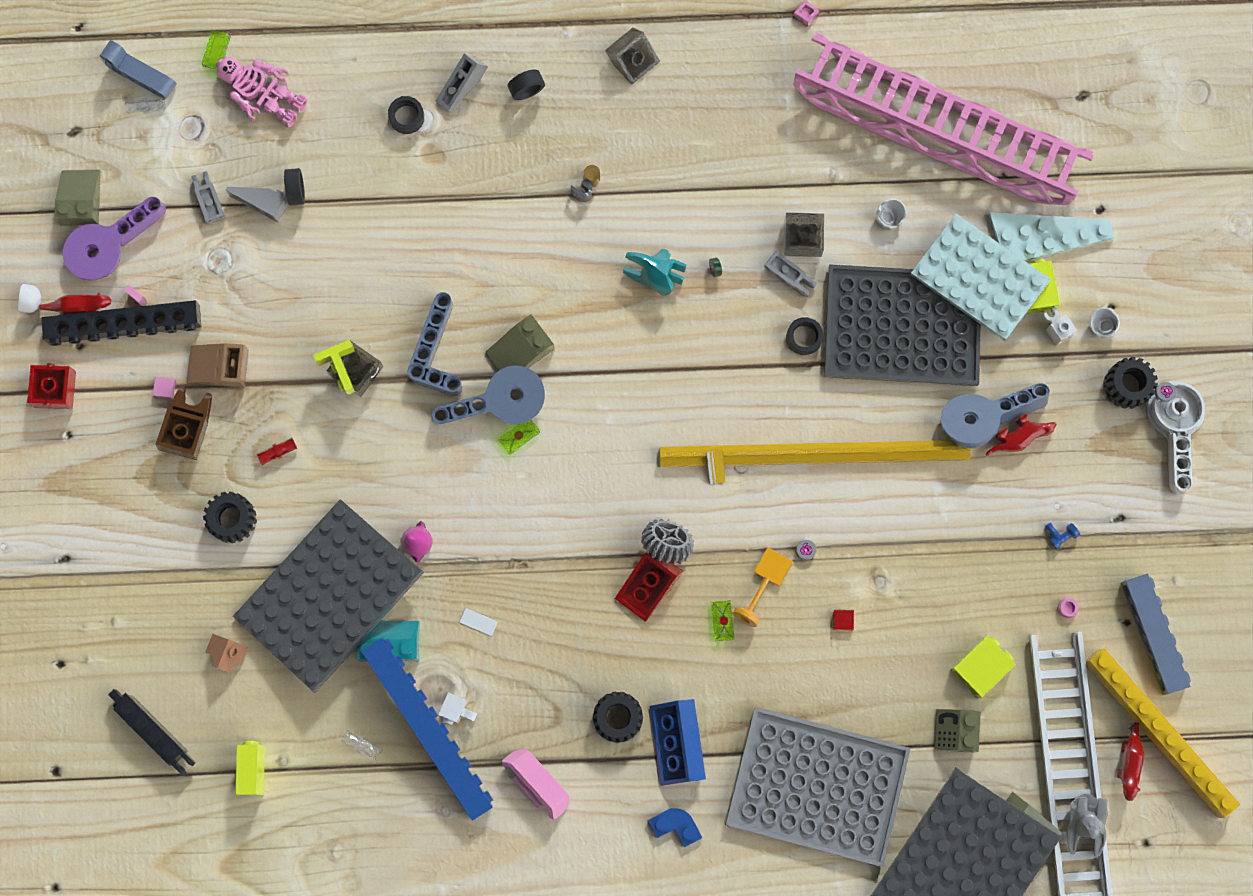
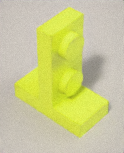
(334, 354)

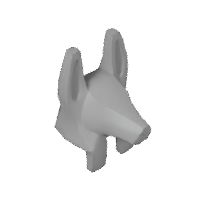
(1088, 821)

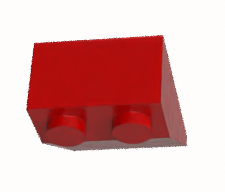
(648, 585)

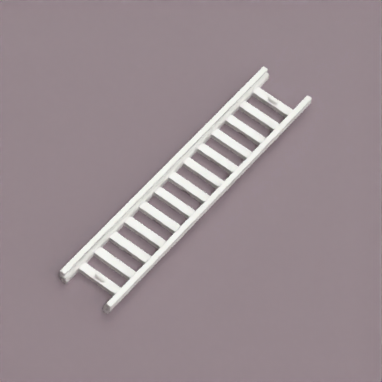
(1088, 752)

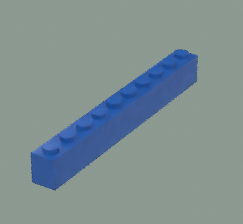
(427, 728)

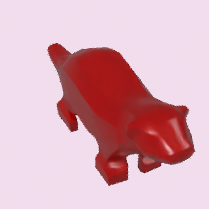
(77, 303)
(1021, 436)
(1131, 764)

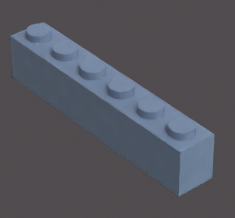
(1155, 634)

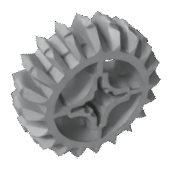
(667, 541)

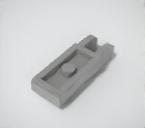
(208, 199)
(789, 273)

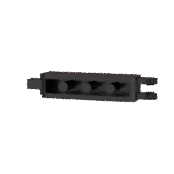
(150, 730)

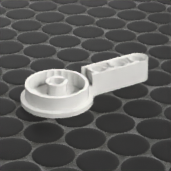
(1178, 428)

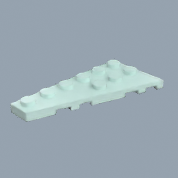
(1043, 236)

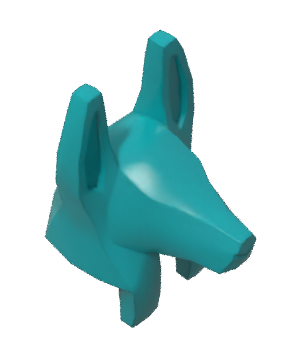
(656, 271)

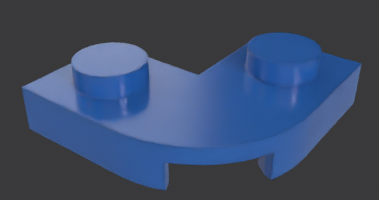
(678, 820)

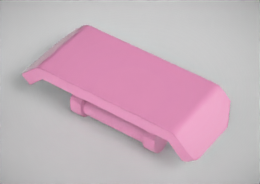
(537, 782)

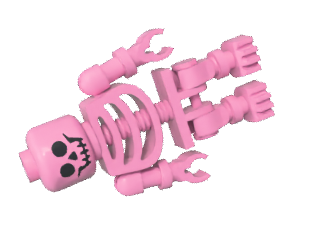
(234, 73)

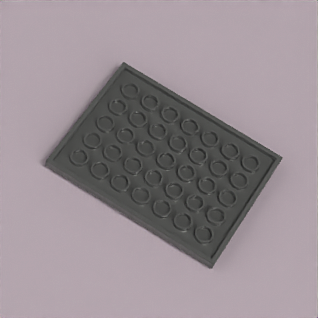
(896, 330)
(328, 595)
(969, 846)

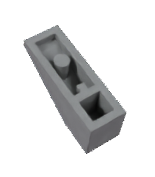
(462, 81)
(262, 200)

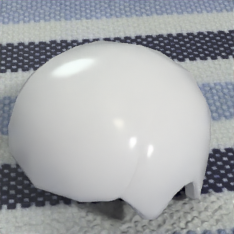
(891, 213)
(29, 298)
(1104, 322)

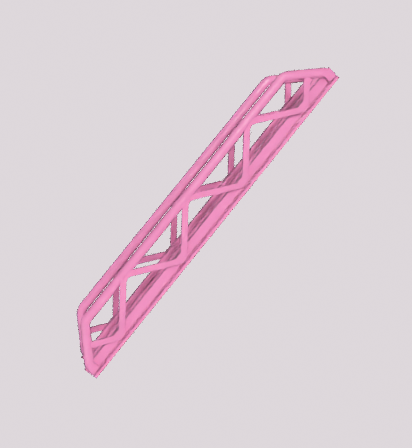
(965, 150)

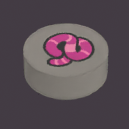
(1165, 392)
(806, 549)

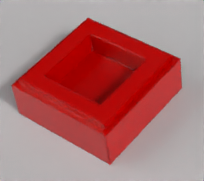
(843, 620)

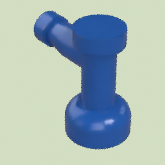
(1057, 540)

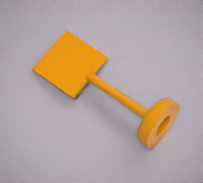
(772, 568)

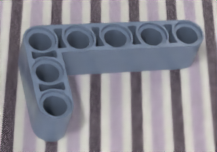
(431, 348)

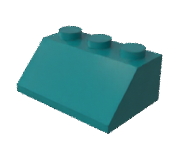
(402, 635)

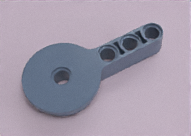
(498, 399)
(988, 414)

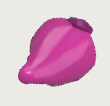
(416, 541)

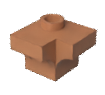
(225, 652)

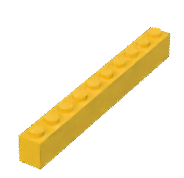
(1162, 733)

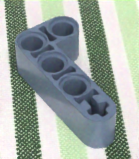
(136, 71)

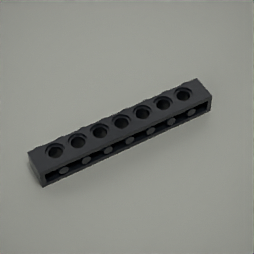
(54, 324)

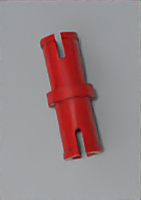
(277, 451)

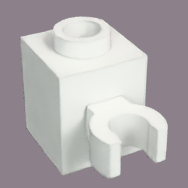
(1059, 329)
(454, 708)

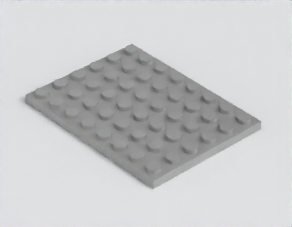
(818, 786)

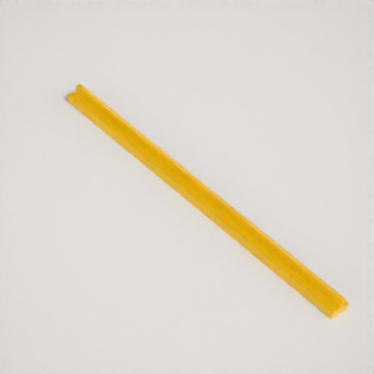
(816, 453)

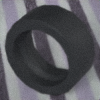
(526, 84)
(406, 101)
(294, 186)
(804, 321)

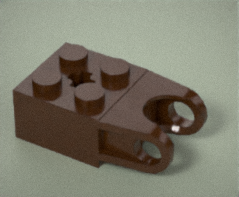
(184, 418)

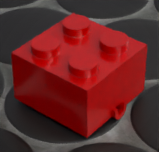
(51, 386)

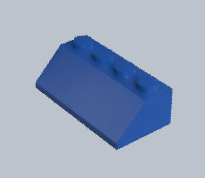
(677, 742)

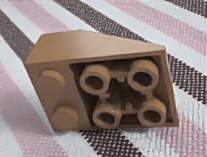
(218, 365)

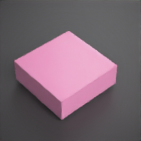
(806, 13)
(135, 295)
(164, 387)

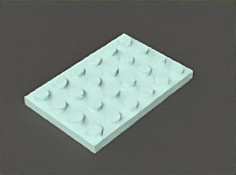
(980, 277)

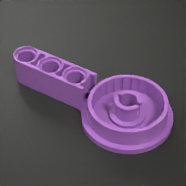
(107, 241)

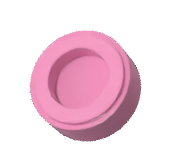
(1068, 608)

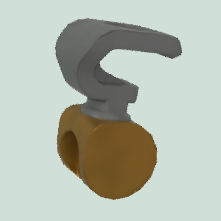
(591, 179)

